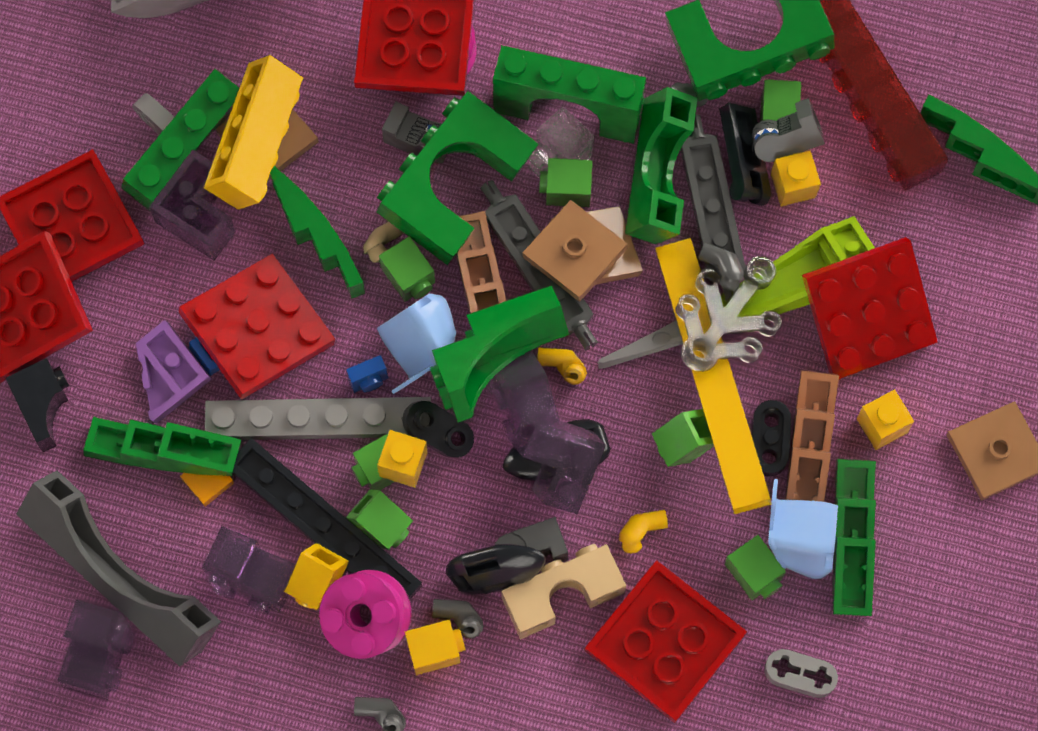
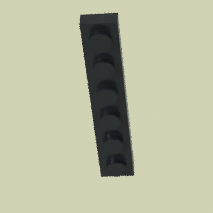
(315, 516)

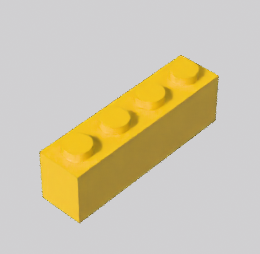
(254, 133)

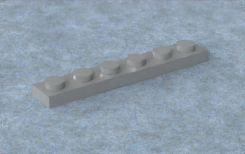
(309, 418)

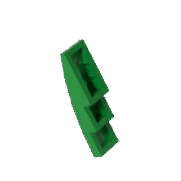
(994, 158)
(310, 224)
(162, 448)
(854, 537)

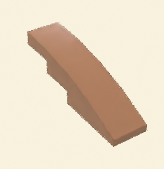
(479, 266)
(812, 436)

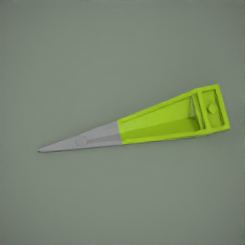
(782, 295)

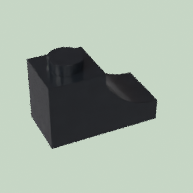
(39, 396)

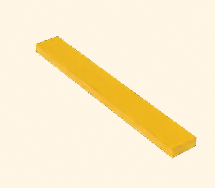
(716, 389)

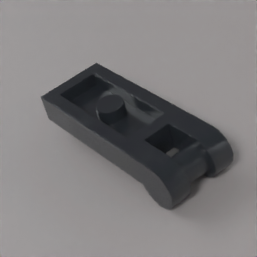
(747, 170)

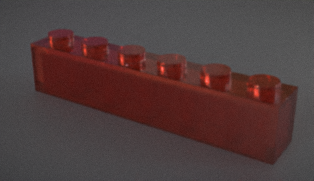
(880, 99)

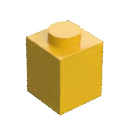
(795, 178)
(885, 419)
(402, 458)
(314, 574)
(434, 646)

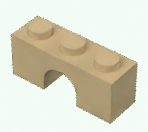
(591, 573)

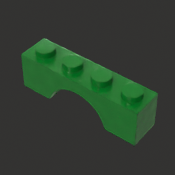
(664, 127)
(185, 133)

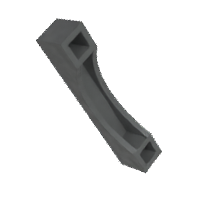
(63, 520)

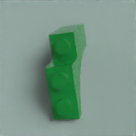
(494, 341)

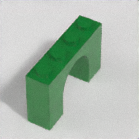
(717, 68)
(608, 93)
(469, 129)

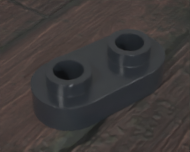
(439, 429)
(772, 439)

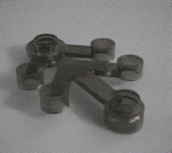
(725, 319)

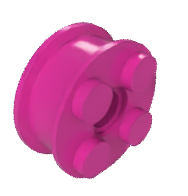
(342, 620)

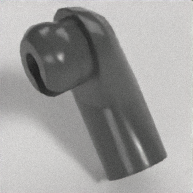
(461, 613)
(383, 710)

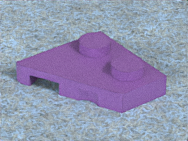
(169, 370)

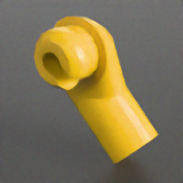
(566, 363)
(638, 526)

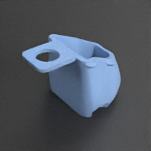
(416, 333)
(803, 535)

